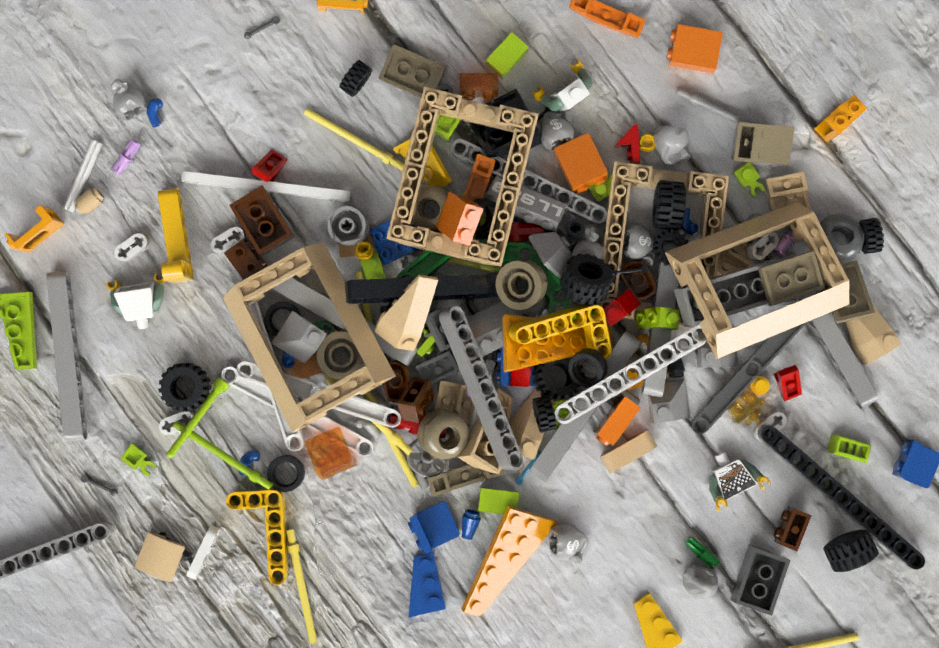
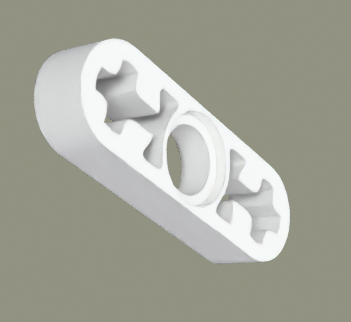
(203, 552)

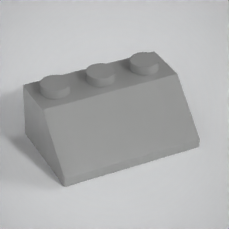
(488, 326)

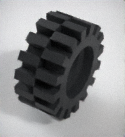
(355, 78)
(872, 235)
(663, 237)
(544, 413)

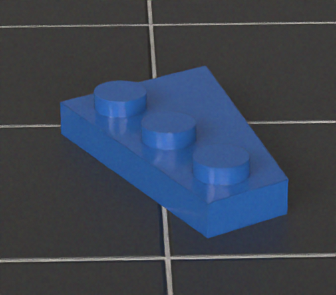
(425, 587)

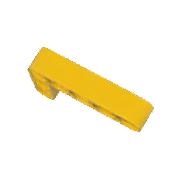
(179, 260)
(566, 324)
(271, 526)

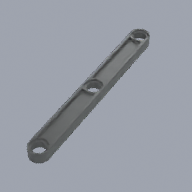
(742, 379)

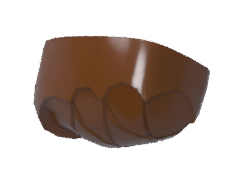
(640, 284)
(396, 386)

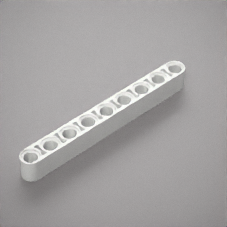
(625, 381)

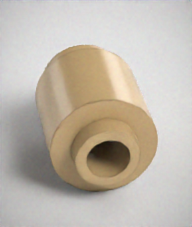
(89, 200)

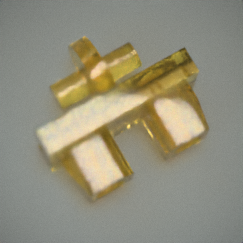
(740, 414)

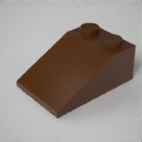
(261, 221)

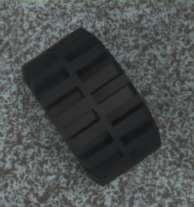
(669, 205)
(586, 279)
(169, 382)
(547, 387)
(851, 550)

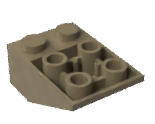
(762, 143)

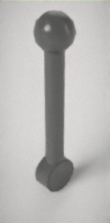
(275, 20)
(85, 478)

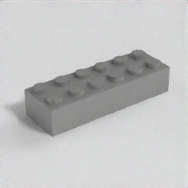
(736, 291)

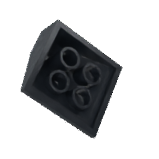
(497, 141)

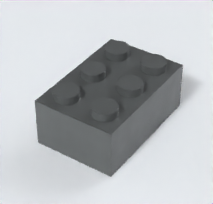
(760, 580)

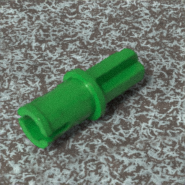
(702, 552)

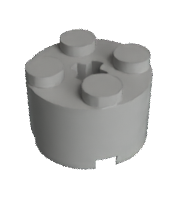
(339, 221)

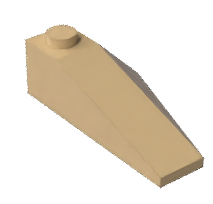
(406, 318)
(871, 337)
(525, 427)
(478, 449)

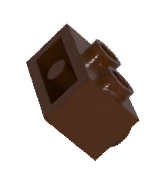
(244, 259)
(416, 399)
(792, 528)

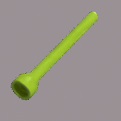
(219, 387)

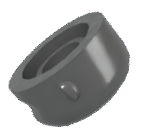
(851, 229)

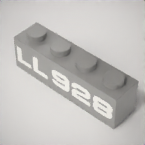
(533, 206)

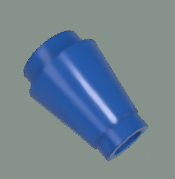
(470, 522)

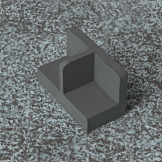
(436, 329)

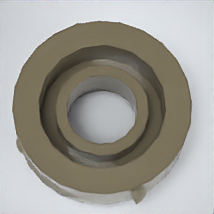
(428, 193)
(508, 288)
(325, 355)
(431, 427)

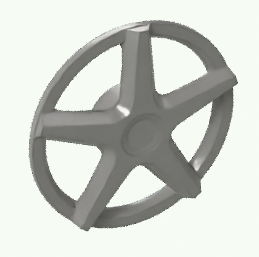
(426, 461)

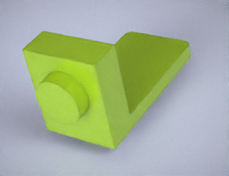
(657, 317)
(427, 346)

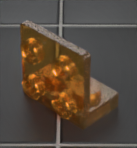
(479, 85)
(329, 453)

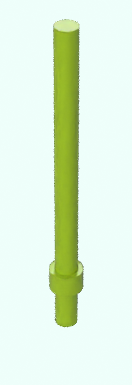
(254, 476)

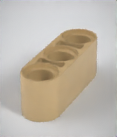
(628, 451)

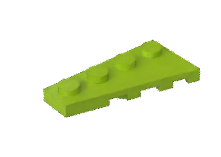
(19, 324)

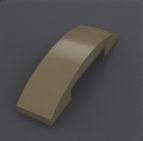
(458, 478)

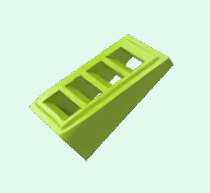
(837, 444)

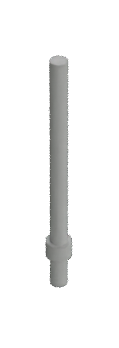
(695, 99)

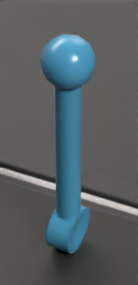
(519, 480)

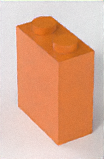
(694, 48)
(581, 163)
(459, 218)
(616, 421)

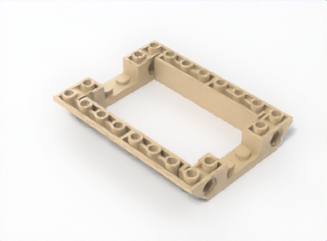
(451, 105)
(625, 175)
(716, 324)
(360, 382)

